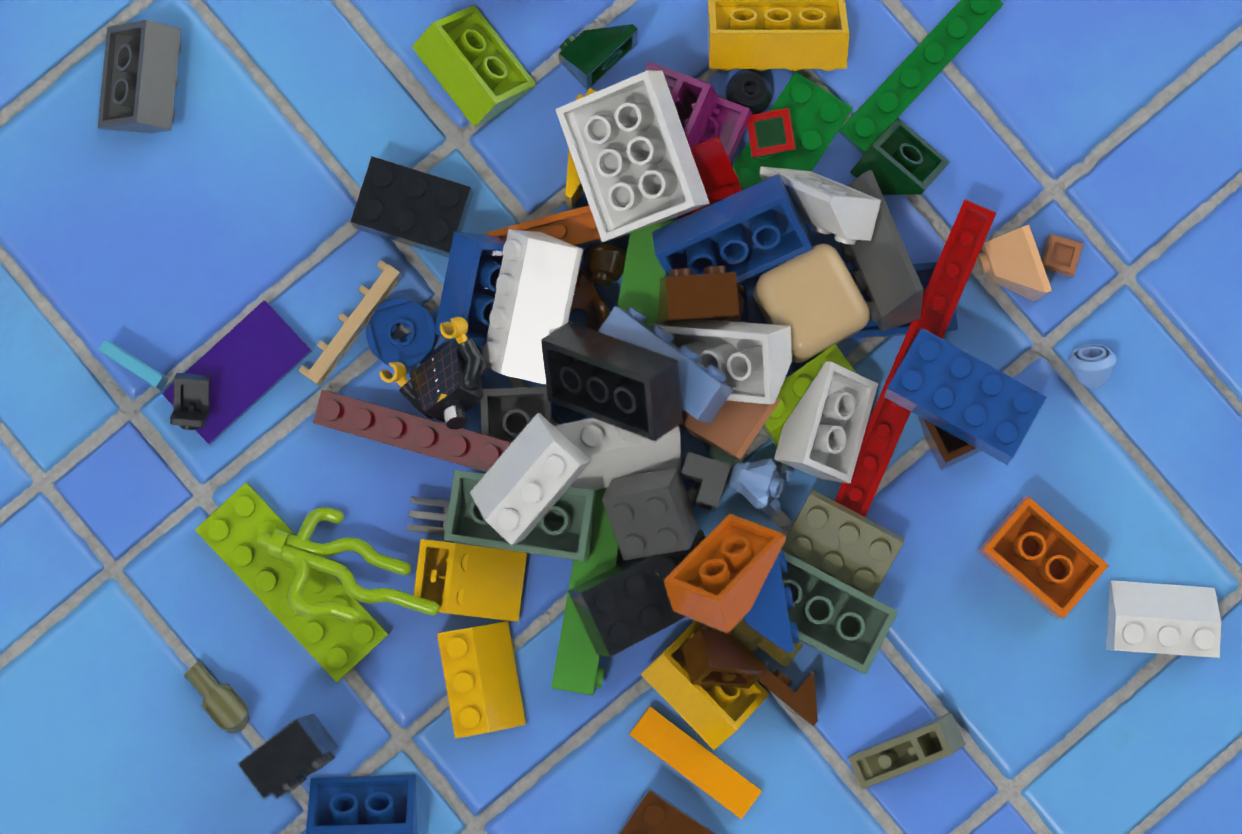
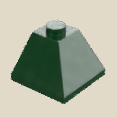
(596, 51)
(901, 161)

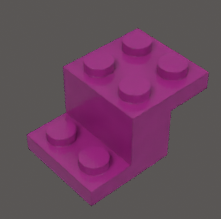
(703, 112)

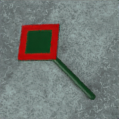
(770, 133)

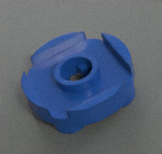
(410, 315)

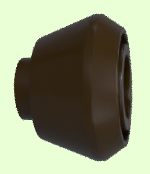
(604, 263)

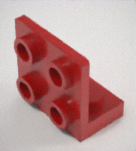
(715, 172)

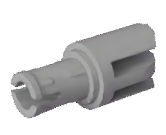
(429, 515)

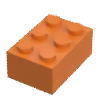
(1042, 558)

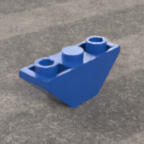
(770, 612)

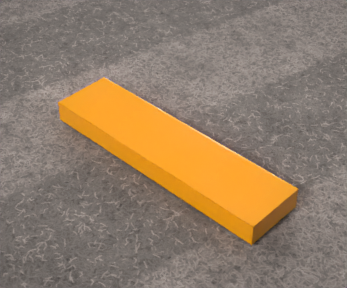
(695, 762)

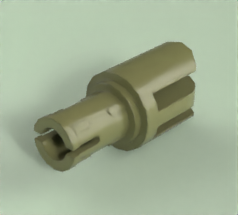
(218, 700)

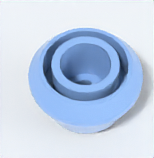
(1092, 364)

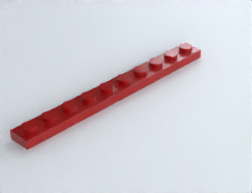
(936, 312)

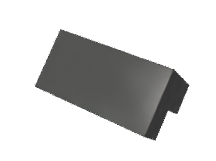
(711, 477)

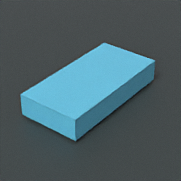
(133, 364)

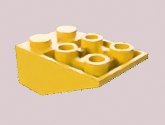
(471, 579)

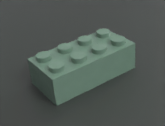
(836, 616)

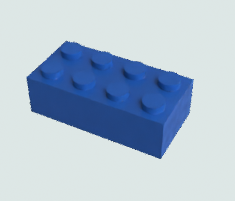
(740, 232)
(965, 396)

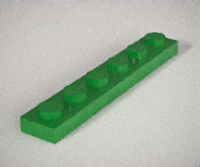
(918, 71)

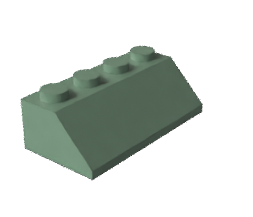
(561, 533)

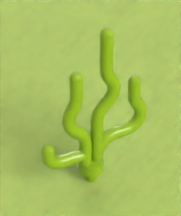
(308, 554)

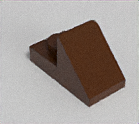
(800, 700)

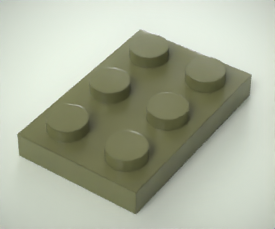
(842, 543)

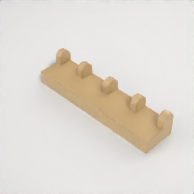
(353, 325)

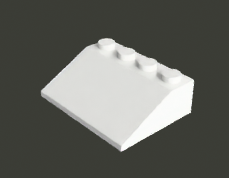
(632, 155)

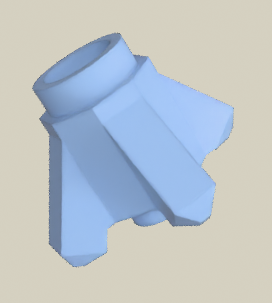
(761, 483)

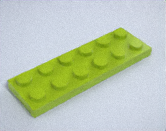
(330, 640)

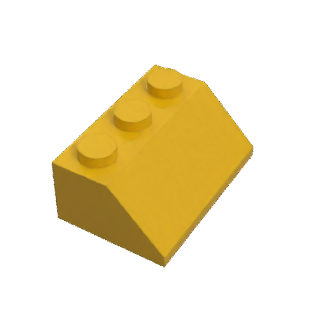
(481, 679)
(709, 710)

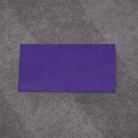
(246, 367)

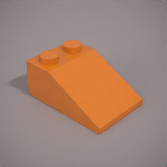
(724, 573)

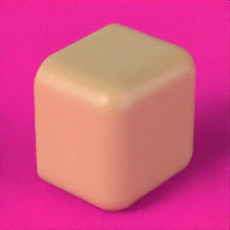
(815, 299)

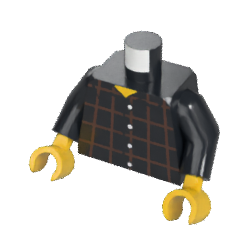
(447, 381)

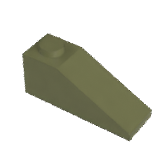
(907, 751)

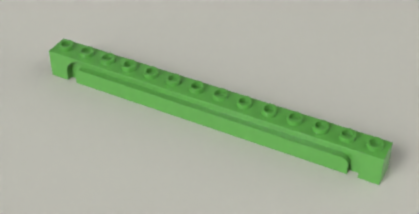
(576, 658)

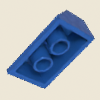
(471, 283)
(362, 805)

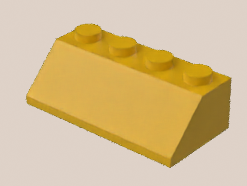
(777, 34)

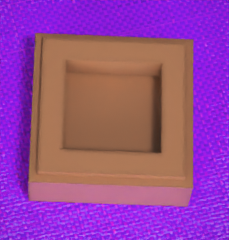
(1061, 255)

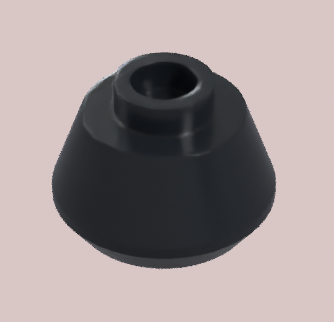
(740, 93)

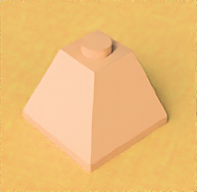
(1015, 264)

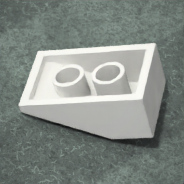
(828, 425)

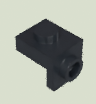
(191, 401)

